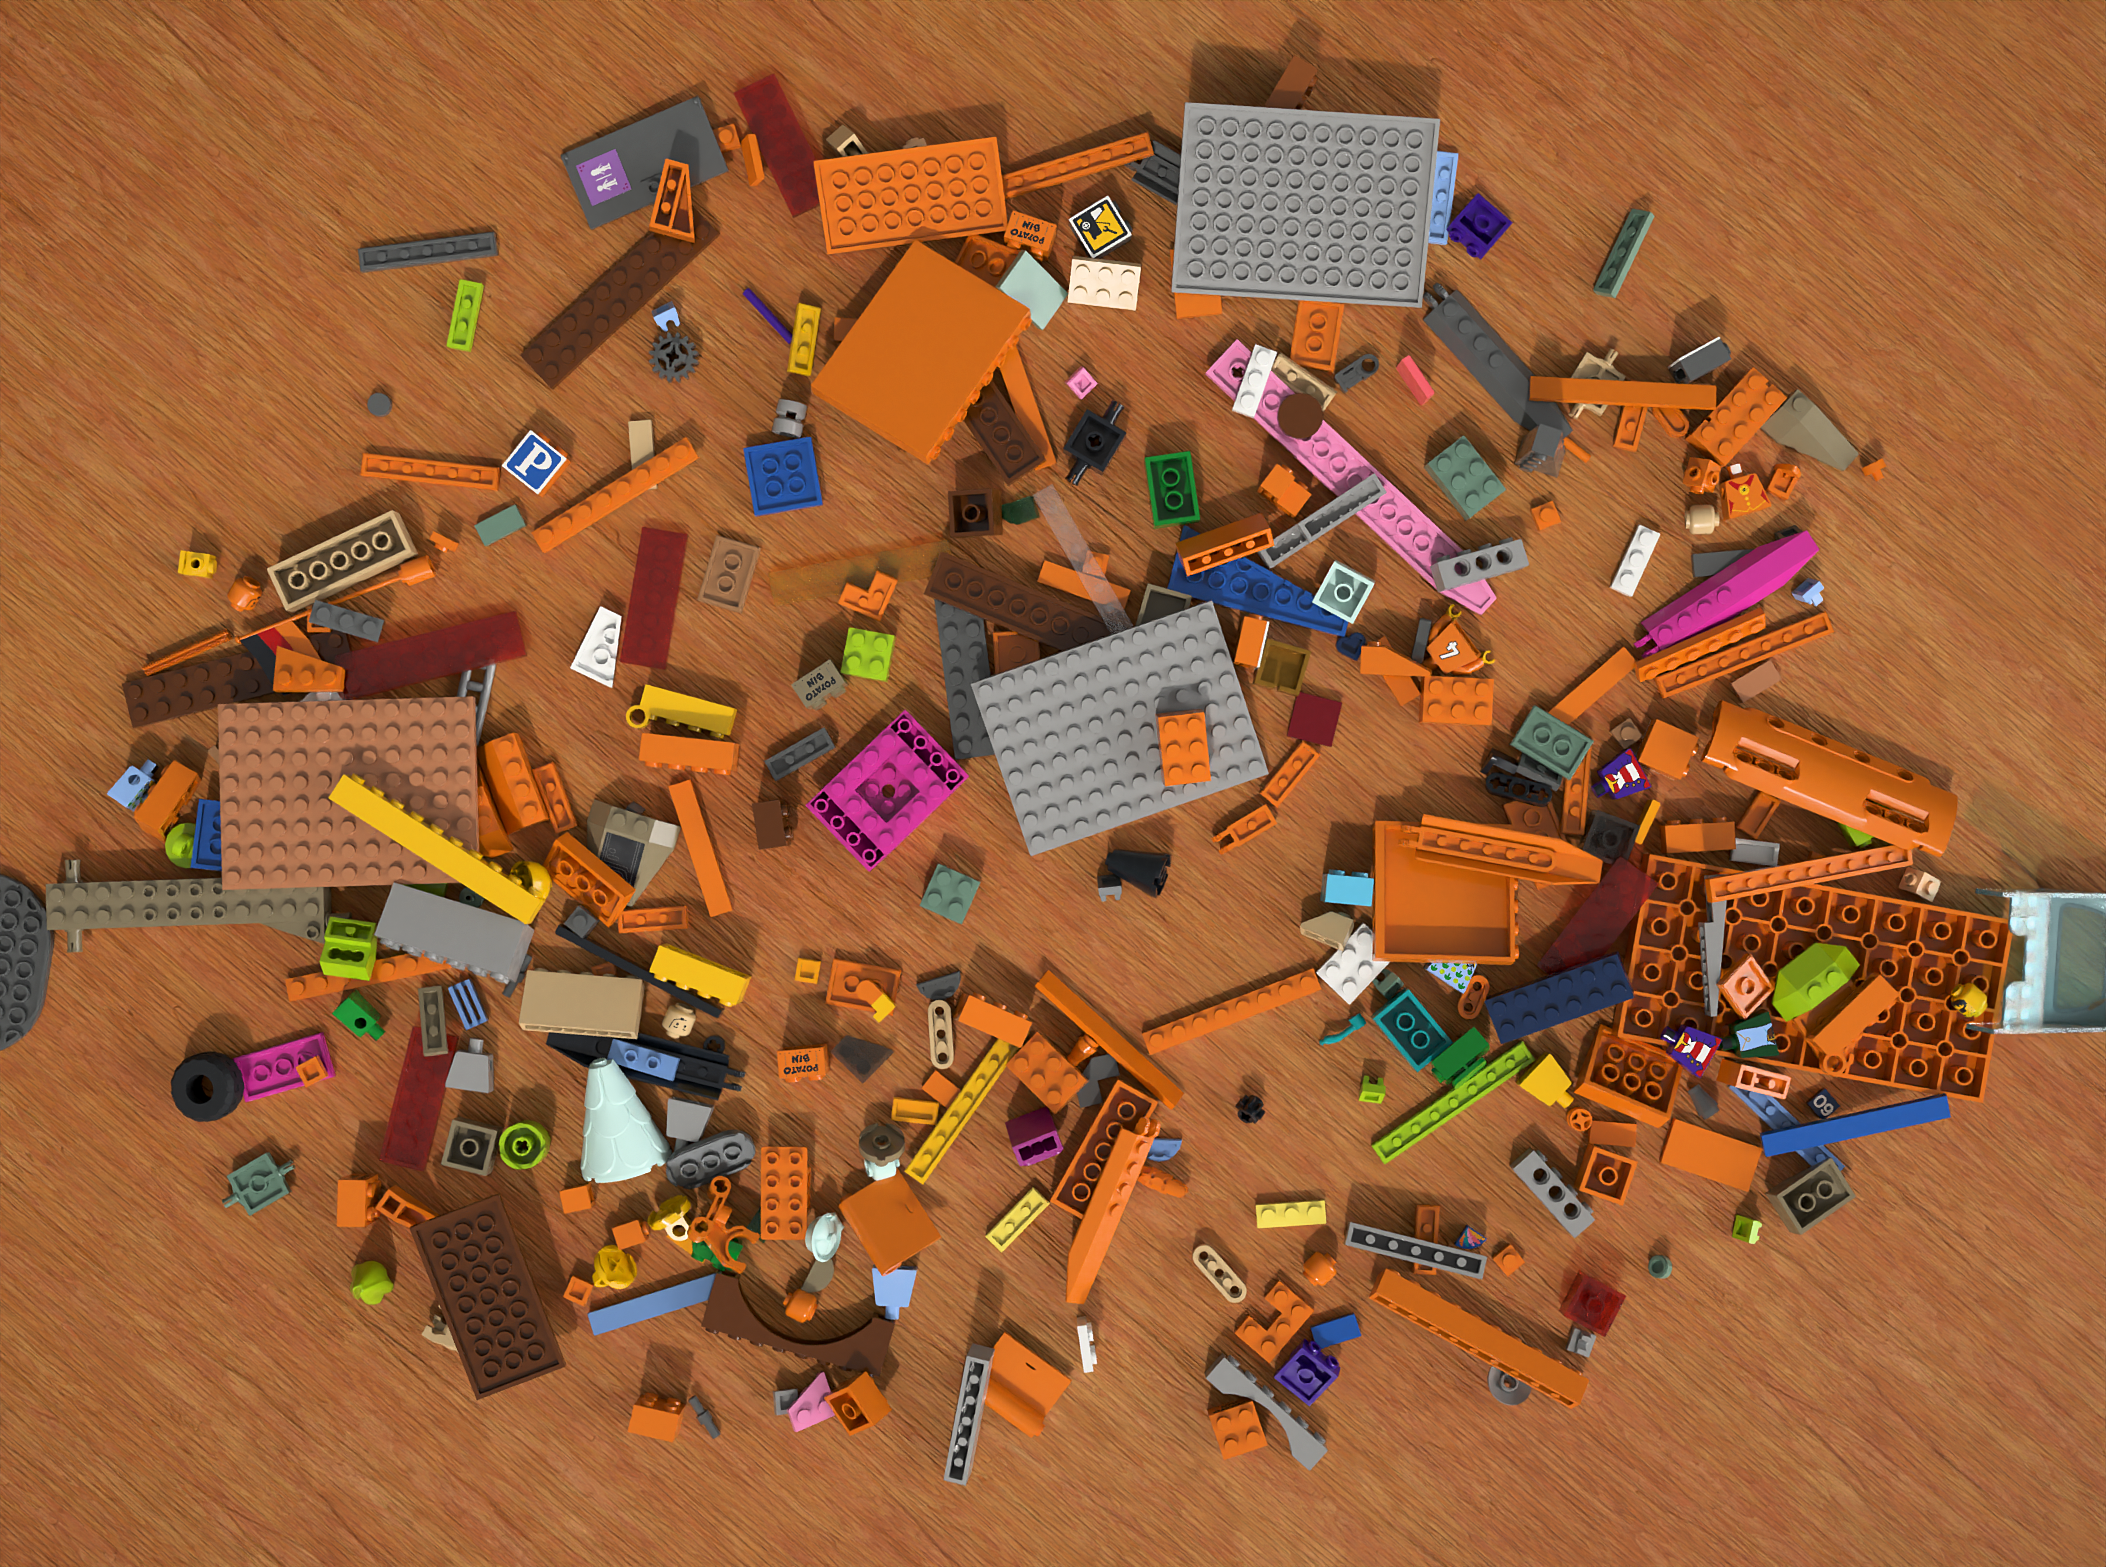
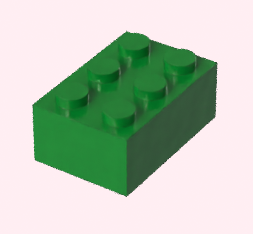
(1171, 490)

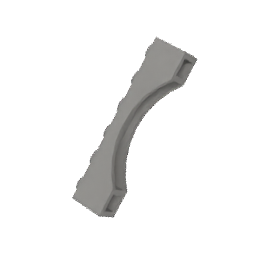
(1230, 1379)

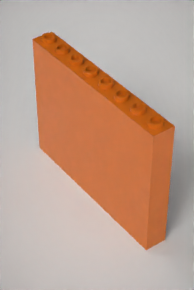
(922, 352)

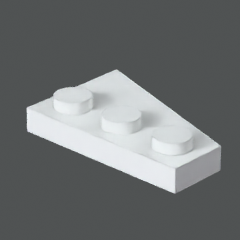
(599, 649)

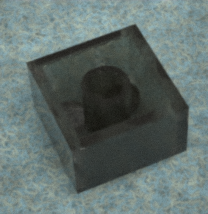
(1608, 837)

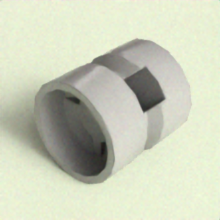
(787, 426)

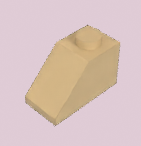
(845, 143)
(1329, 929)

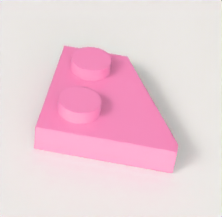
(811, 1405)

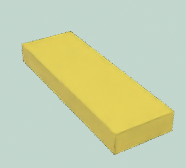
(1017, 1219)

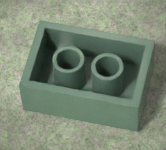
(1464, 478)

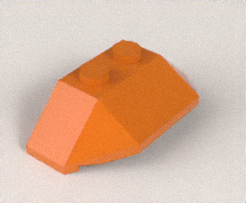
(492, 834)

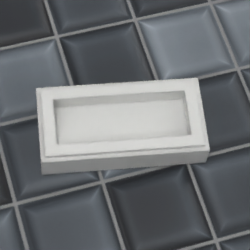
(1755, 852)

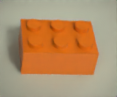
(1456, 700)
(1183, 747)
(1047, 1072)

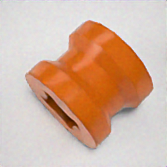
(1583, 1120)

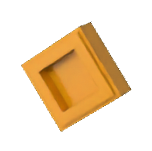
(807, 970)

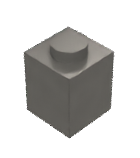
(582, 921)

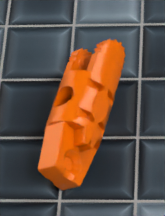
(1162, 1182)

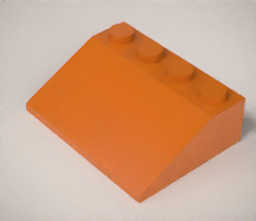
(1629, 1077)

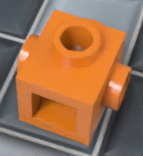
(1701, 475)

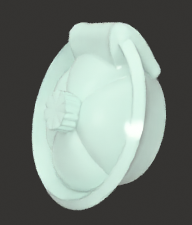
(824, 1236)

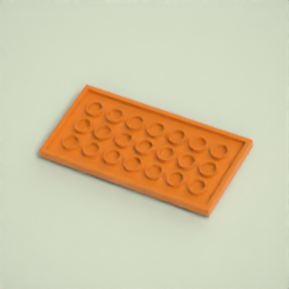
(911, 195)

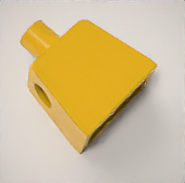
(1547, 1081)

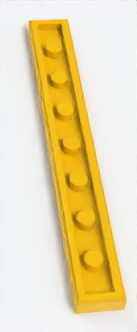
(961, 1110)

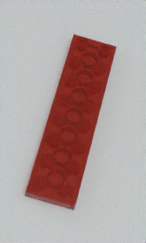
(431, 655)

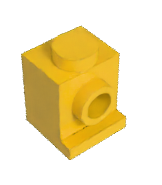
(188, 561)

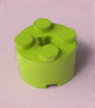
(512, 1141)

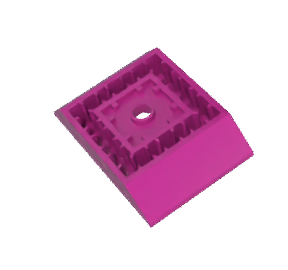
(854, 801)

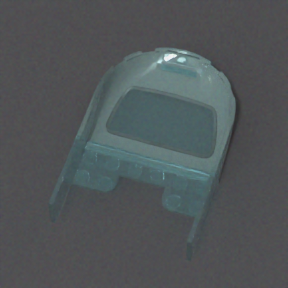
(2061, 963)

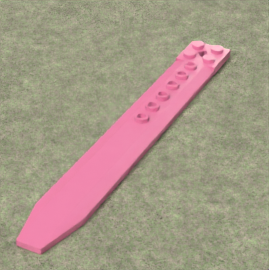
(1341, 469)

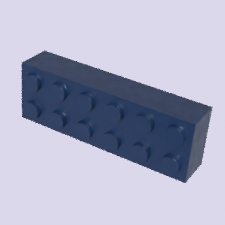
(1559, 997)

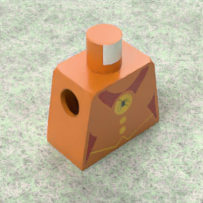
(1742, 494)

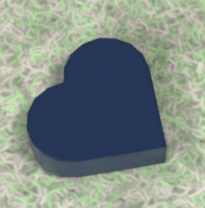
(1351, 645)

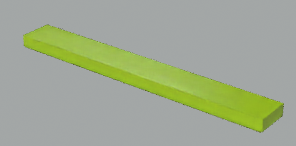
(1452, 1102)

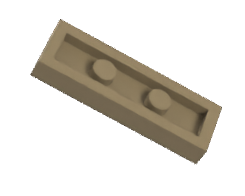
(433, 1021)

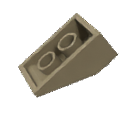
(1810, 1196)

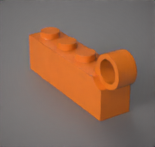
(1850, 1019)

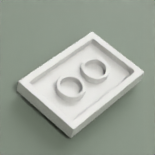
(1352, 969)

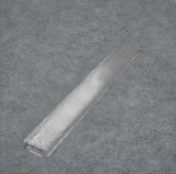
(1082, 560)

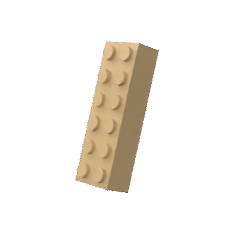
(342, 561)

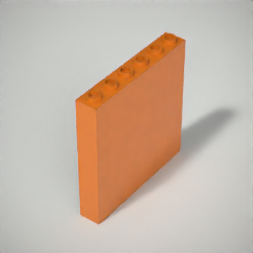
(1437, 909)

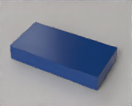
(1336, 1330)

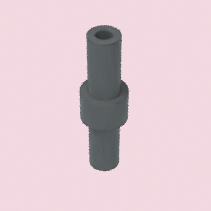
(510, 987)
(704, 1416)

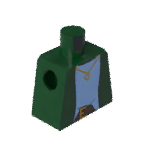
(1751, 1036)

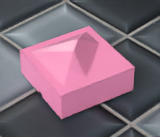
(1081, 382)

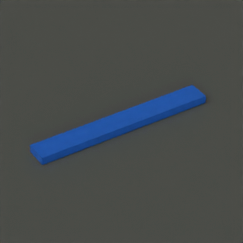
(1855, 1125)

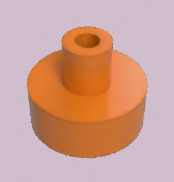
(1874, 469)

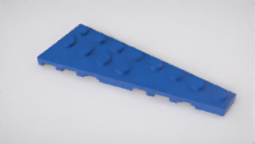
(1254, 590)

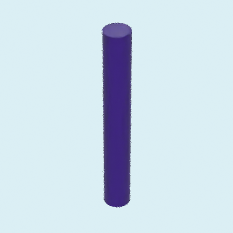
(768, 315)

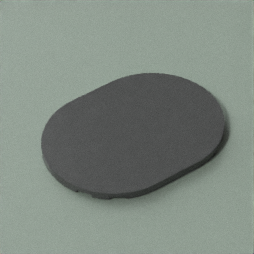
(24, 959)

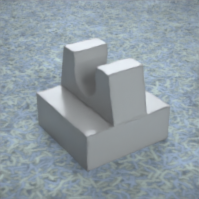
(1580, 1342)

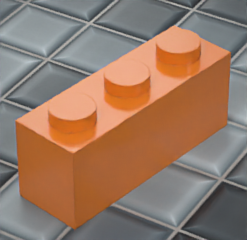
(1697, 836)

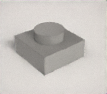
(783, 1399)

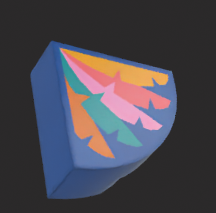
(1469, 1238)

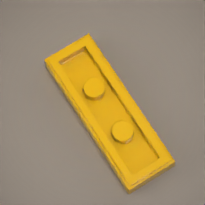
(803, 339)

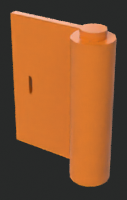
(886, 1225)
(1018, 1390)

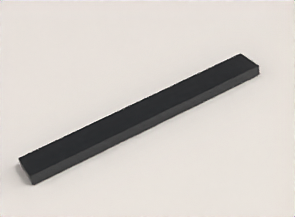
(639, 971)

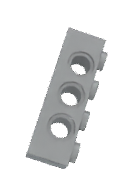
(1513, 559)
(1575, 1221)

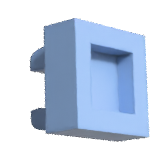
(665, 313)
(1809, 592)

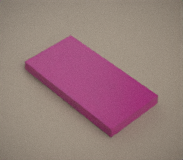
(274, 1068)

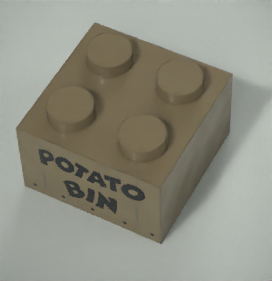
(820, 685)
(472, 1146)

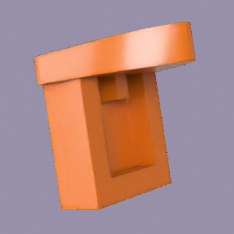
(1783, 480)

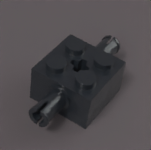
(1097, 457)

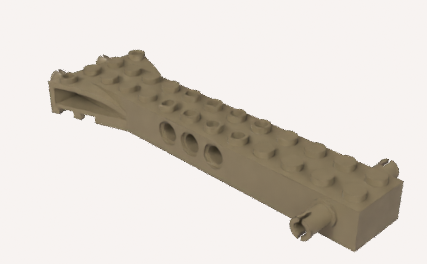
(182, 902)

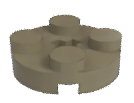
(881, 1154)

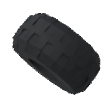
(188, 1090)

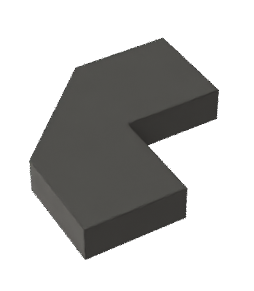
(1098, 1068)

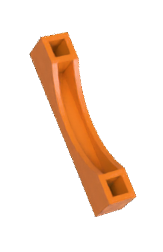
(404, 1208)

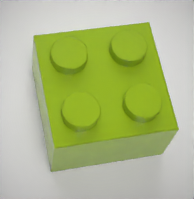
(868, 654)

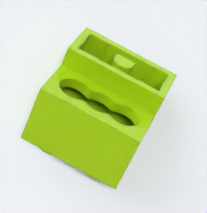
(349, 948)

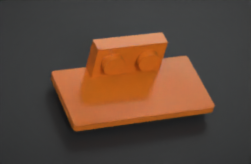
(785, 1192)

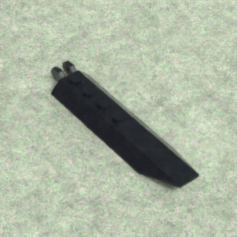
(698, 1071)

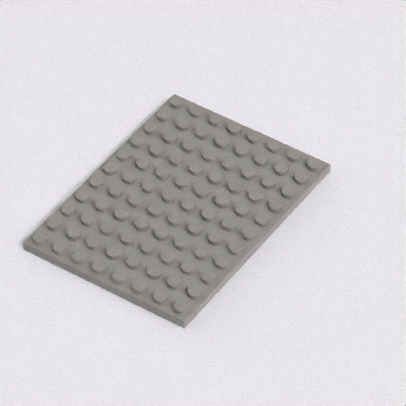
(1304, 204)
(1083, 731)

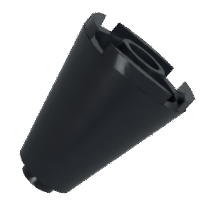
(1140, 869)

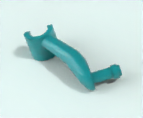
(1356, 1023)

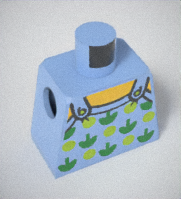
(128, 790)
(1453, 974)

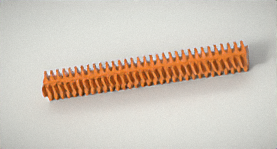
(187, 652)

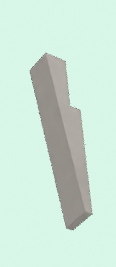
(1322, 521)
(1711, 946)

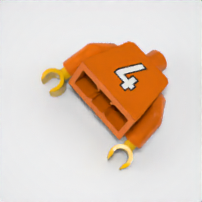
(1452, 648)

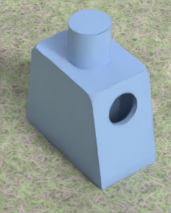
(894, 1289)

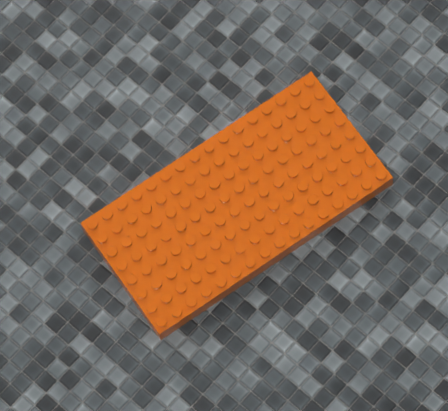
(1911, 944)

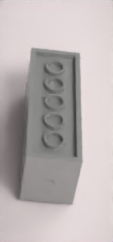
(454, 933)

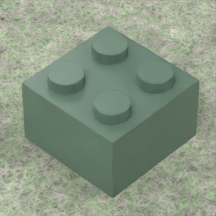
(950, 893)

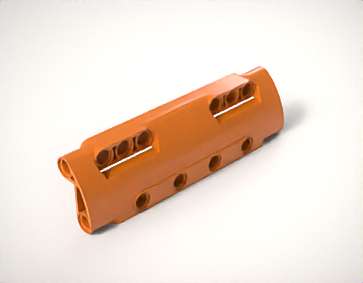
(1830, 778)

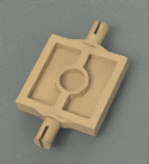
(1595, 368)

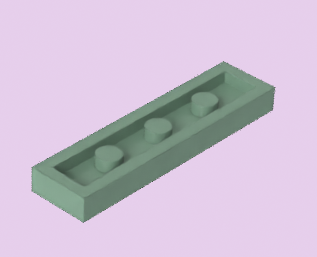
(1623, 253)

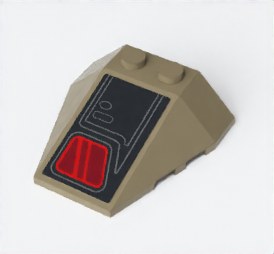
(630, 843)

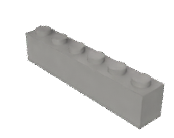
(1415, 1250)
(969, 1414)

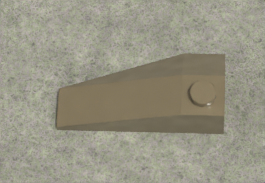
(1806, 429)

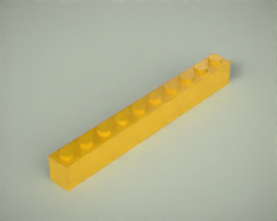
(437, 848)

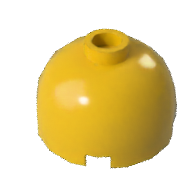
(533, 875)

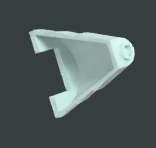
(617, 1128)

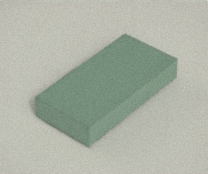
(500, 525)

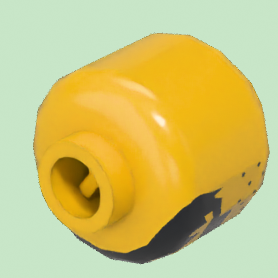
(1968, 1000)

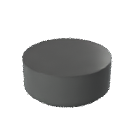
(379, 404)

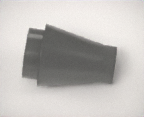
(1703, 1102)

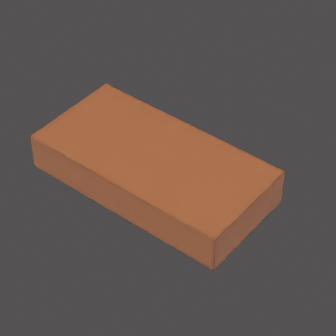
(1755, 681)

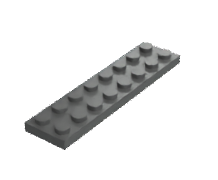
(964, 662)

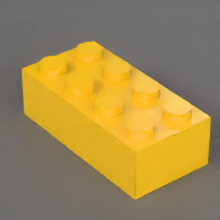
(700, 974)

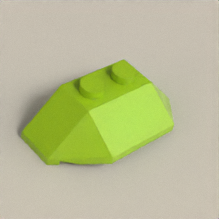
(1812, 978)

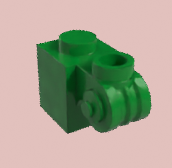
(702, 1251)

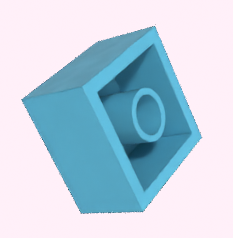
(1347, 889)

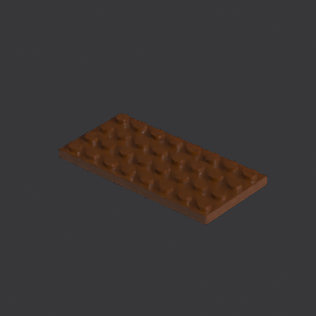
(488, 1296)

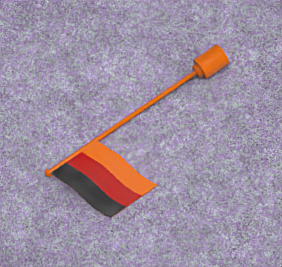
(285, 633)

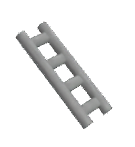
(485, 689)

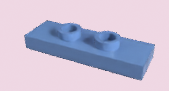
(643, 1059)

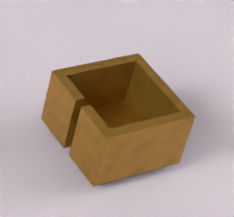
(1282, 667)

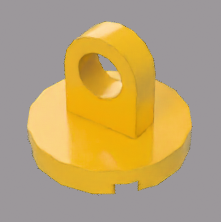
(672, 1213)
(613, 1268)

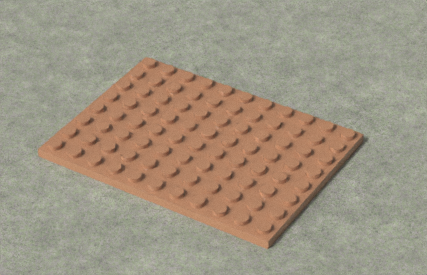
(289, 757)

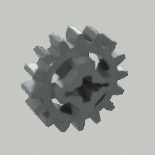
(664, 355)

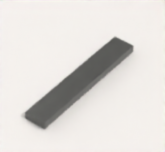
(427, 252)

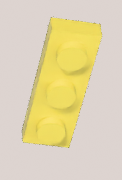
(1290, 1213)

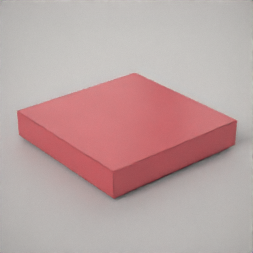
(1415, 380)

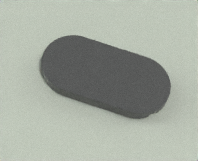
(709, 1158)

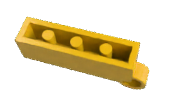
(683, 709)

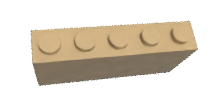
(582, 1004)

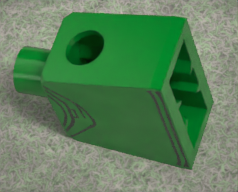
(354, 1009)

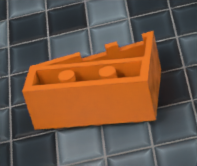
(673, 203)
(166, 799)
(992, 1019)

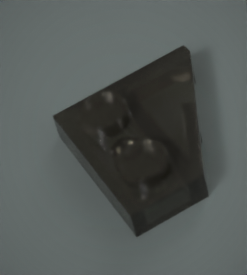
(861, 1056)

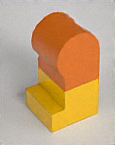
(874, 995)

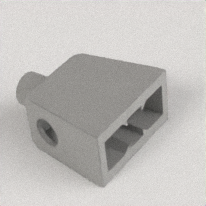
(472, 1069)
(687, 1120)

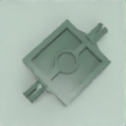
(259, 1183)

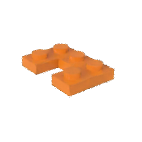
(1291, 1317)

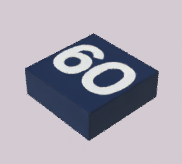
(1822, 1104)

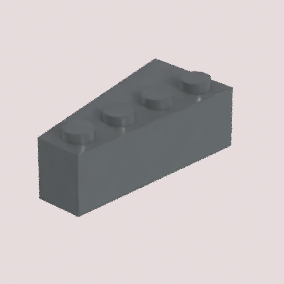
(1541, 451)

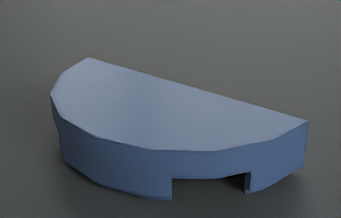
(1164, 1148)

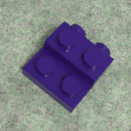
(1478, 226)
(1308, 1371)

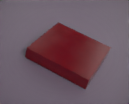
(1314, 719)

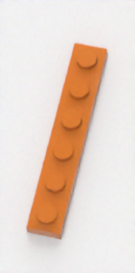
(1700, 645)

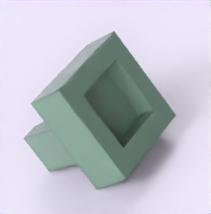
(1389, 985)

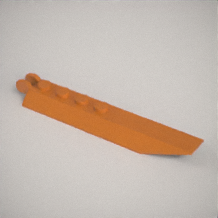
(1501, 852)
(1107, 1207)

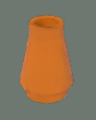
(1082, 1049)

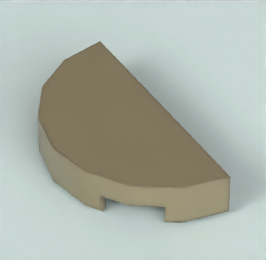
(819, 1276)

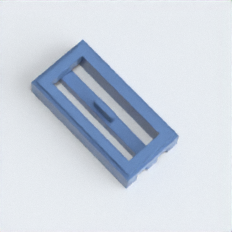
(460, 986)

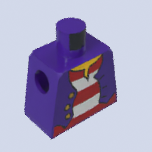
(1621, 776)
(1690, 1048)

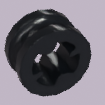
(719, 1040)

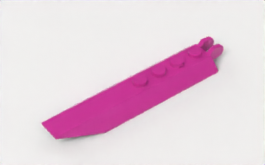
(1728, 592)

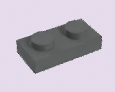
(1536, 771)

